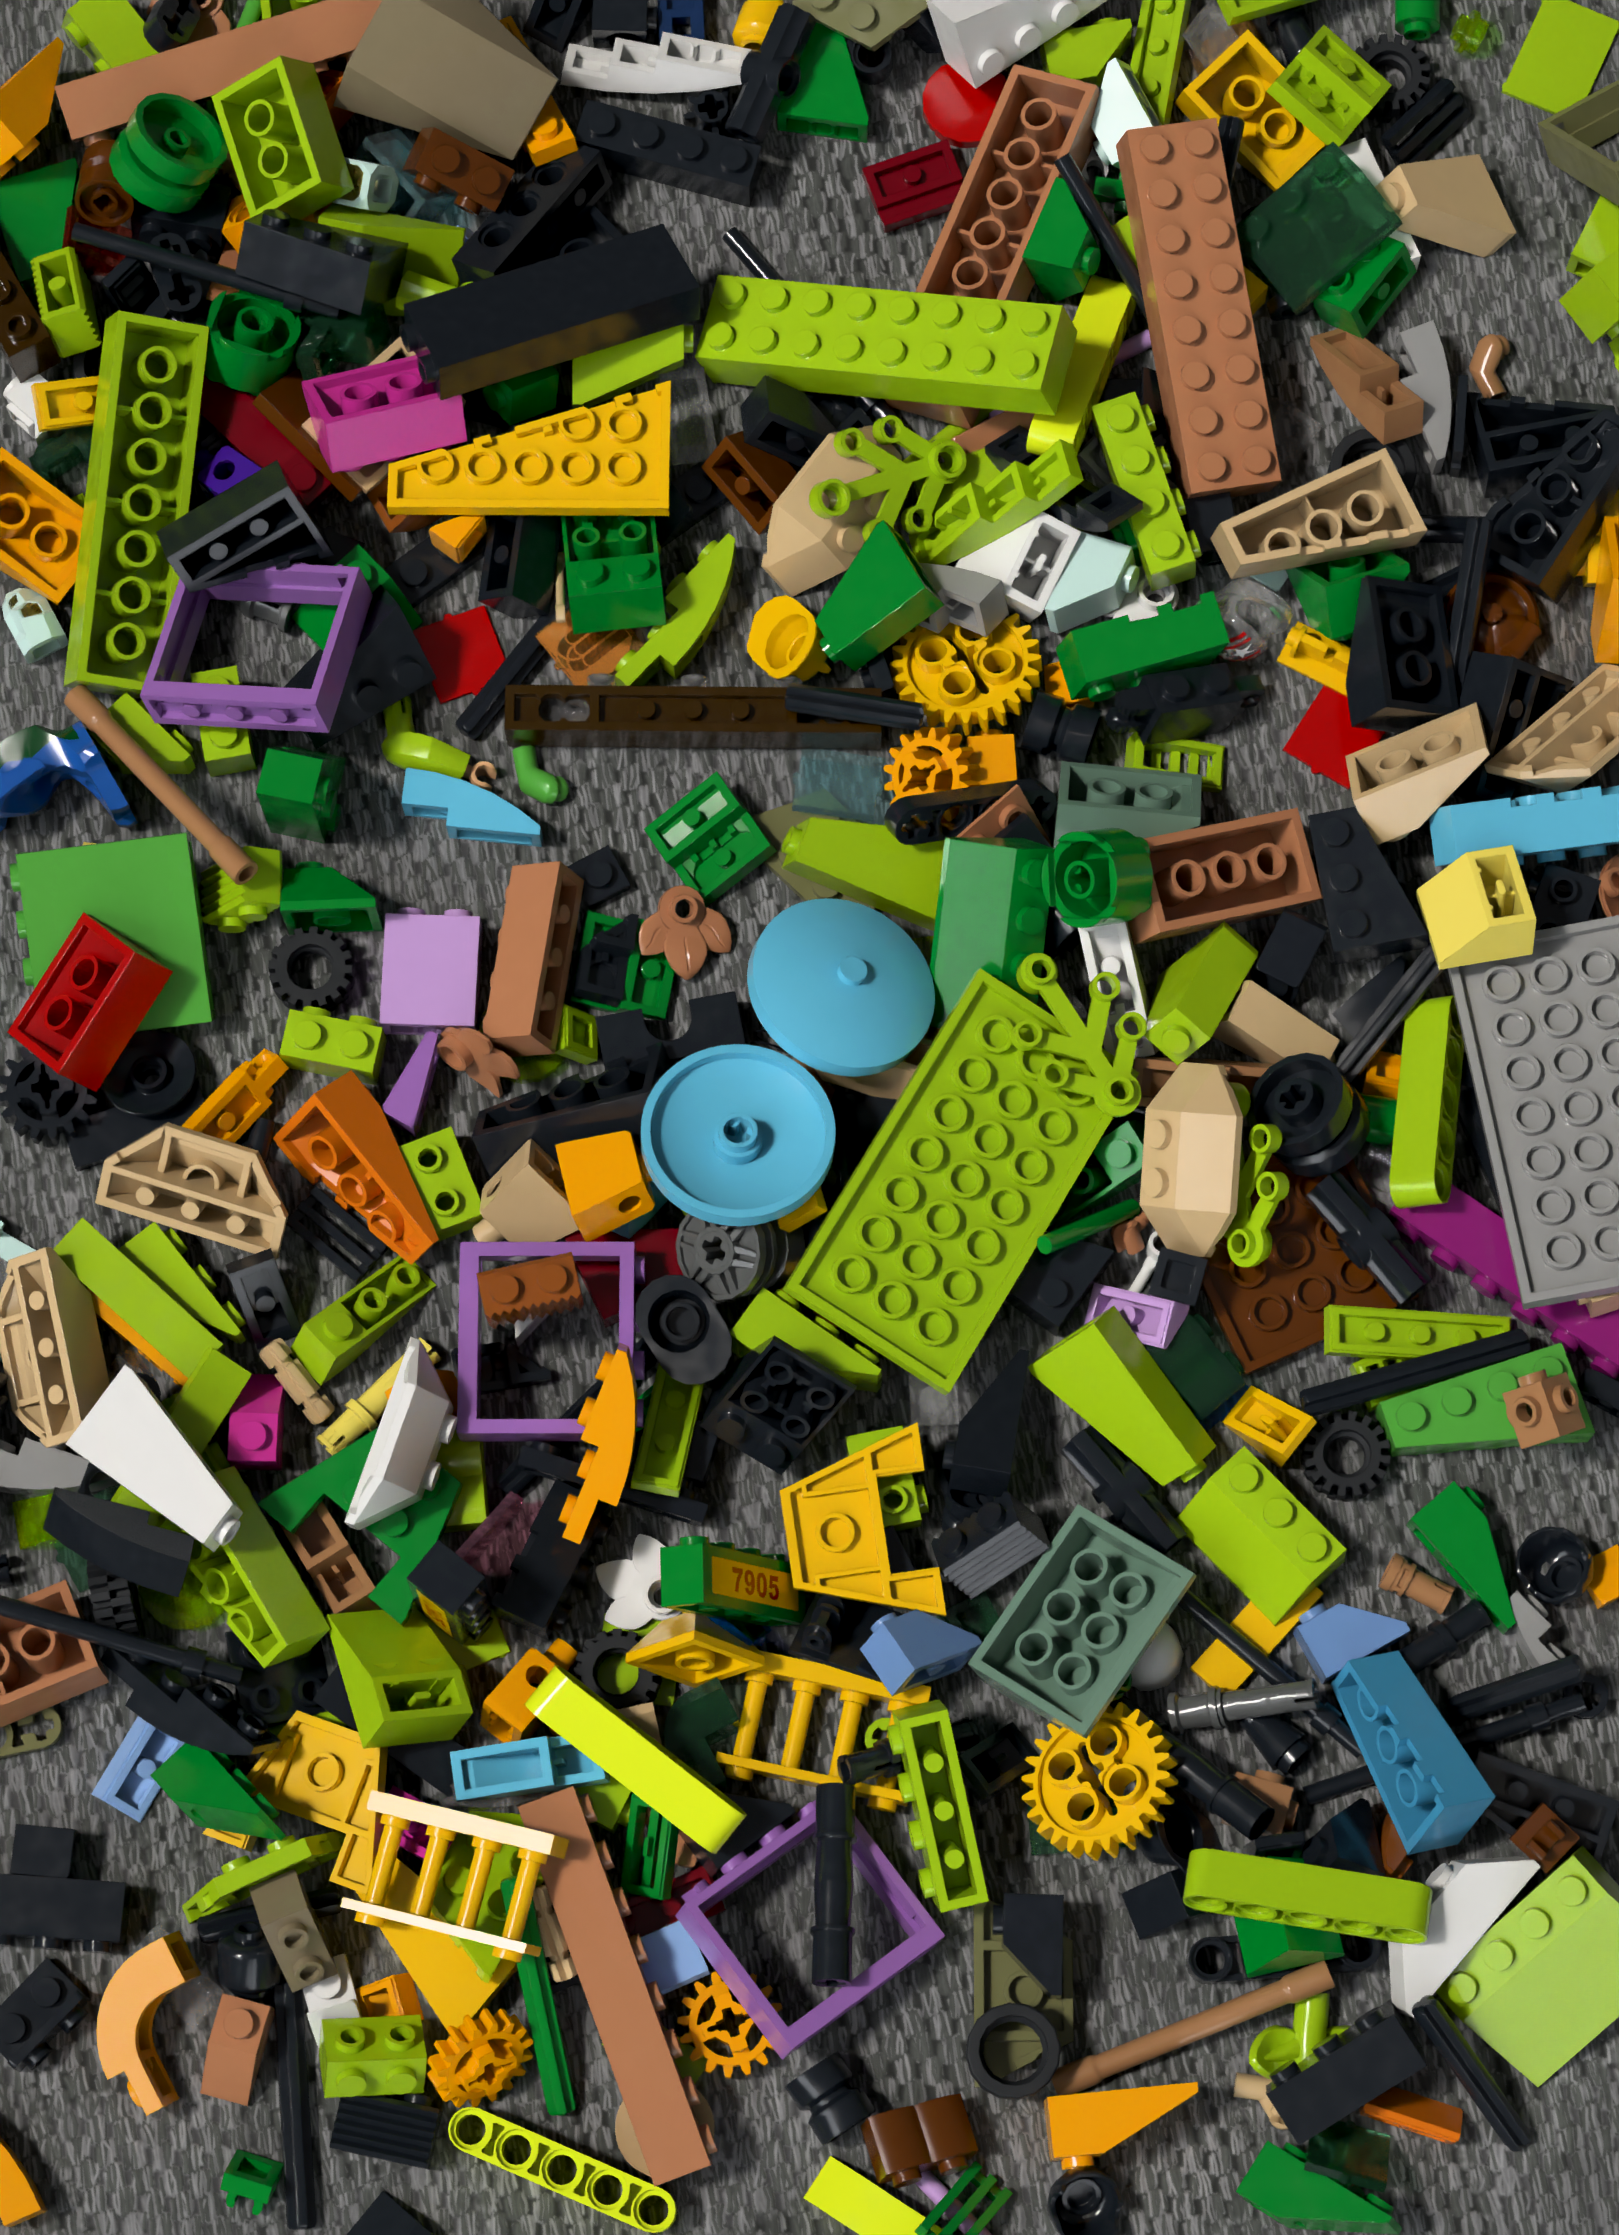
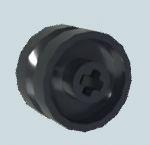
(1316, 1111)

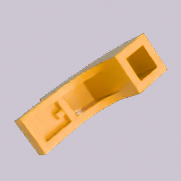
(128, 2017)

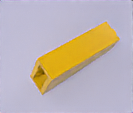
(434, 1961)

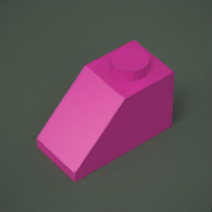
(257, 1425)

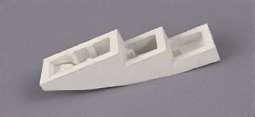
(640, 67)

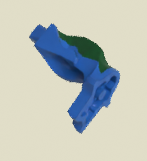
(41, 758)

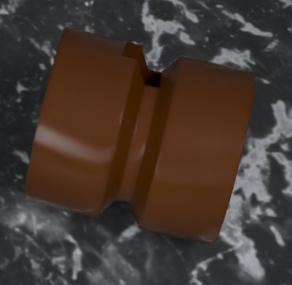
(98, 193)

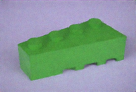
(1471, 1409)

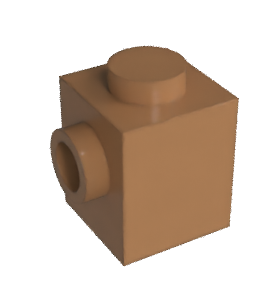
(1271, 1789)

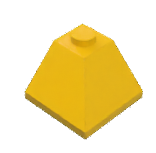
(693, 1651)

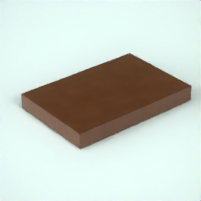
(287, 410)

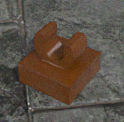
(1544, 1837)

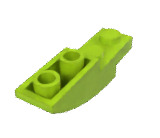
(695, 607)

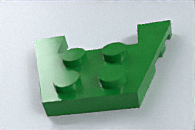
(406, 1532)

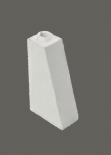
(150, 1456)

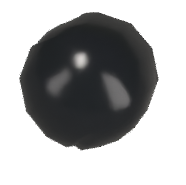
(1569, 1570)
(1083, 2186)

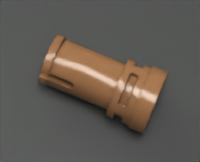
(1415, 1584)

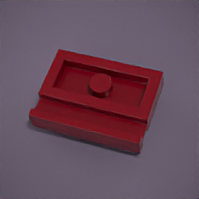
(913, 185)

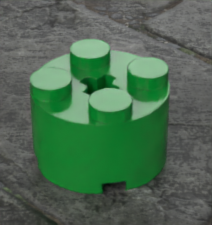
(249, 341)
(1098, 877)

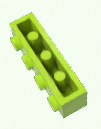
(1140, 469)
(939, 1806)

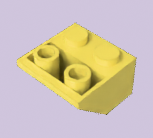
(1478, 909)

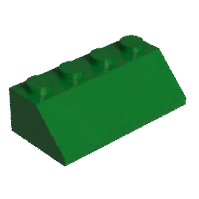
(986, 915)

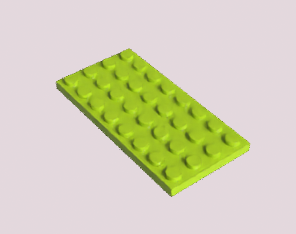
(953, 1190)

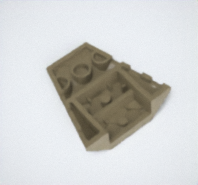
(448, 71)

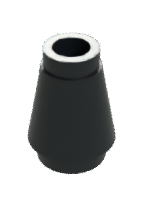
(1278, 1742)

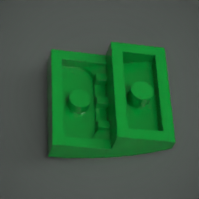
(710, 839)
(647, 976)

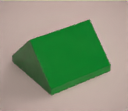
(1278, 1947)

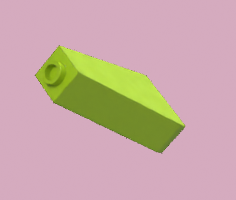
(868, 866)
(1125, 1397)

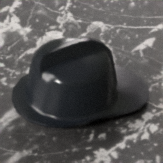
(683, 1329)
(1179, 1834)

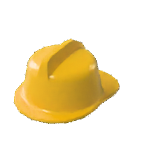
(786, 640)

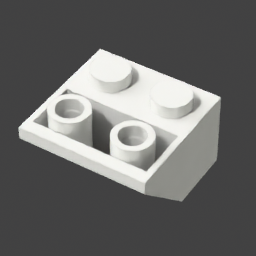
(1026, 562)

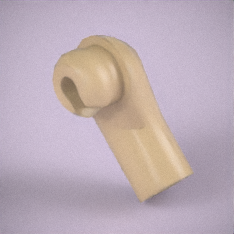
(1254, 2087)

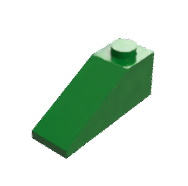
(1463, 1544)

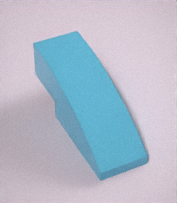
(469, 810)
(522, 1769)

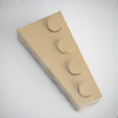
(1326, 520)

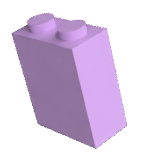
(430, 971)

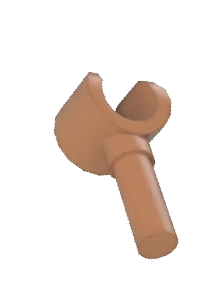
(1128, 1235)

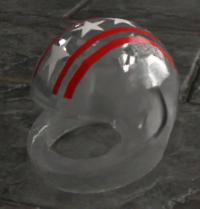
(1247, 623)

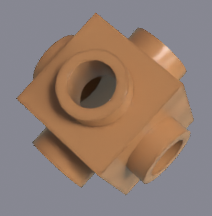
(1543, 1408)

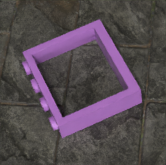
(259, 706)
(472, 1254)
(881, 1876)

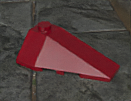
(257, 439)

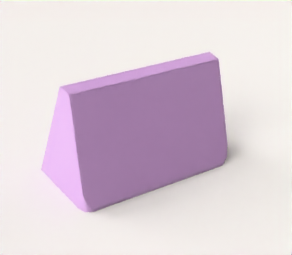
(1150, 1317)

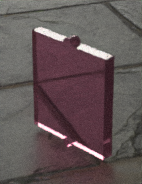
(490, 1528)

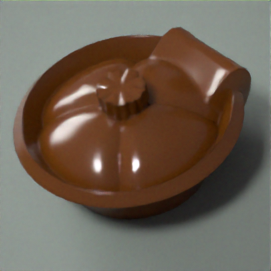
(1506, 618)

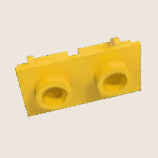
(1316, 657)

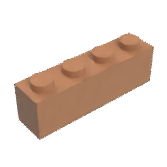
(533, 959)

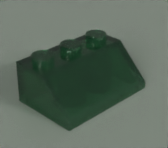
(1315, 228)

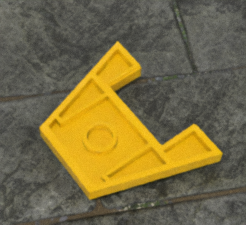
(839, 1530)
(326, 1779)

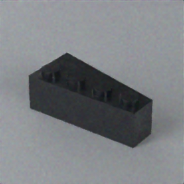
(571, 1110)

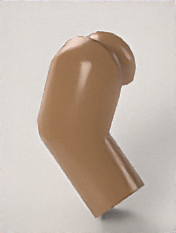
(1485, 362)

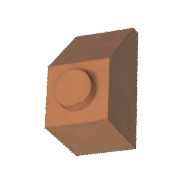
(236, 2049)

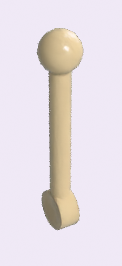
(560, 588)

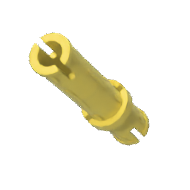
(364, 1411)

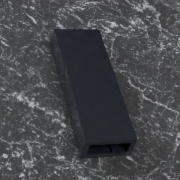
(550, 312)

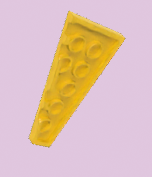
(560, 465)

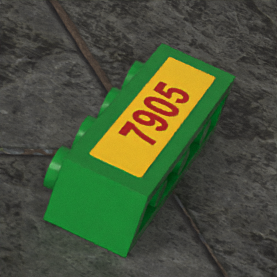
(730, 1583)

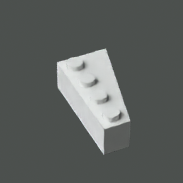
(991, 35)

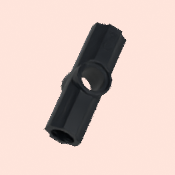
(770, 73)
(1368, 1238)
(1123, 1490)

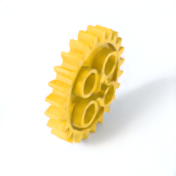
(933, 683)
(1061, 1802)

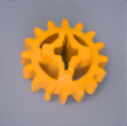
(924, 771)
(699, 2033)
(479, 2057)

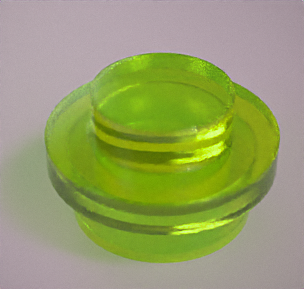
(1469, 32)

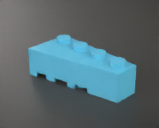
(1532, 824)

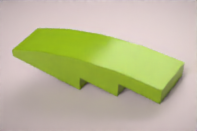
(988, 513)

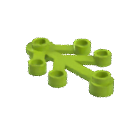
(894, 475)
(1082, 1041)
(1247, 1235)

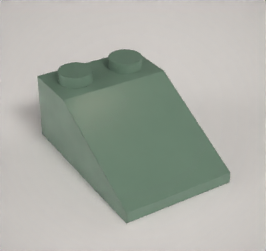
(1126, 798)

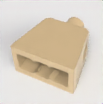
(525, 1200)

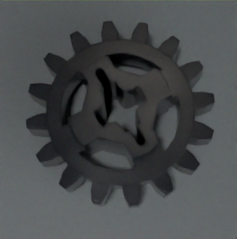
(28, 1096)

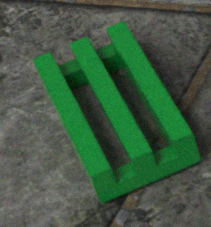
(658, 1850)
(985, 2187)

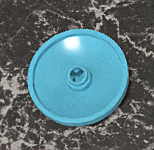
(840, 987)
(738, 1135)

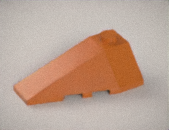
(352, 1150)

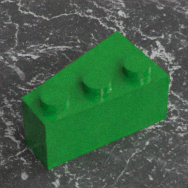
(1121, 651)
(301, 792)

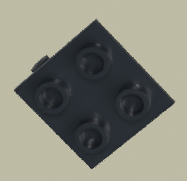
(836, 1631)
(281, 1688)

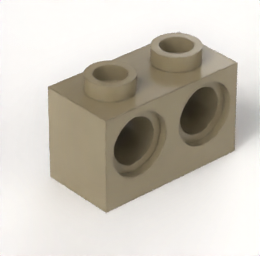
(293, 1930)

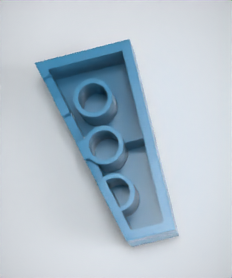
(1411, 1753)

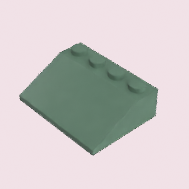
(1080, 1622)

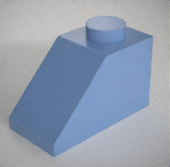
(1344, 1634)
(916, 1649)

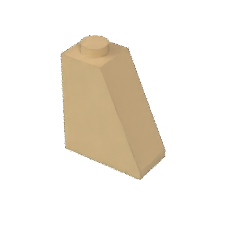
(1449, 204)
(1270, 1028)

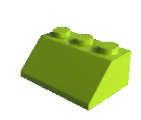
(1260, 1536)

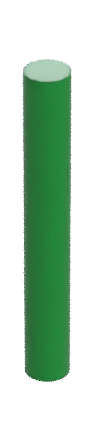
(1088, 1226)

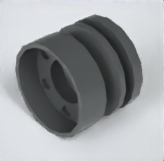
(737, 1259)

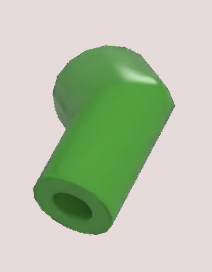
(536, 782)

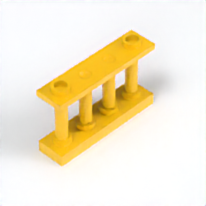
(807, 1681)
(487, 1838)

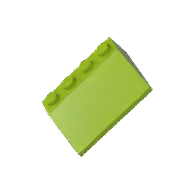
(1545, 1971)

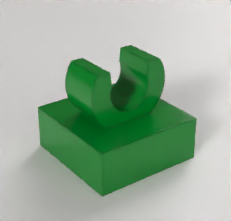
(251, 2178)

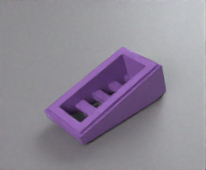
(411, 1092)

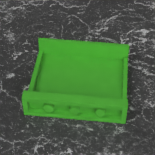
(135, 888)

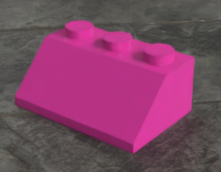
(380, 415)

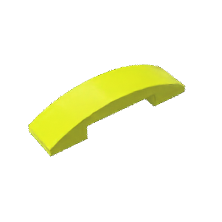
(861, 2203)

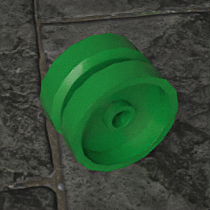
(168, 153)

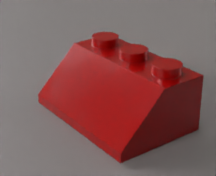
(89, 1002)

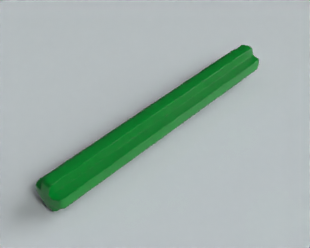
(542, 2015)

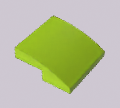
(1329, 87)

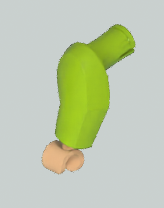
(418, 751)

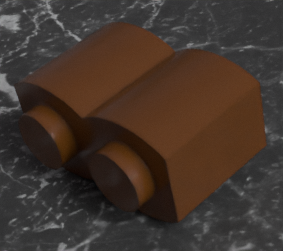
(920, 2140)

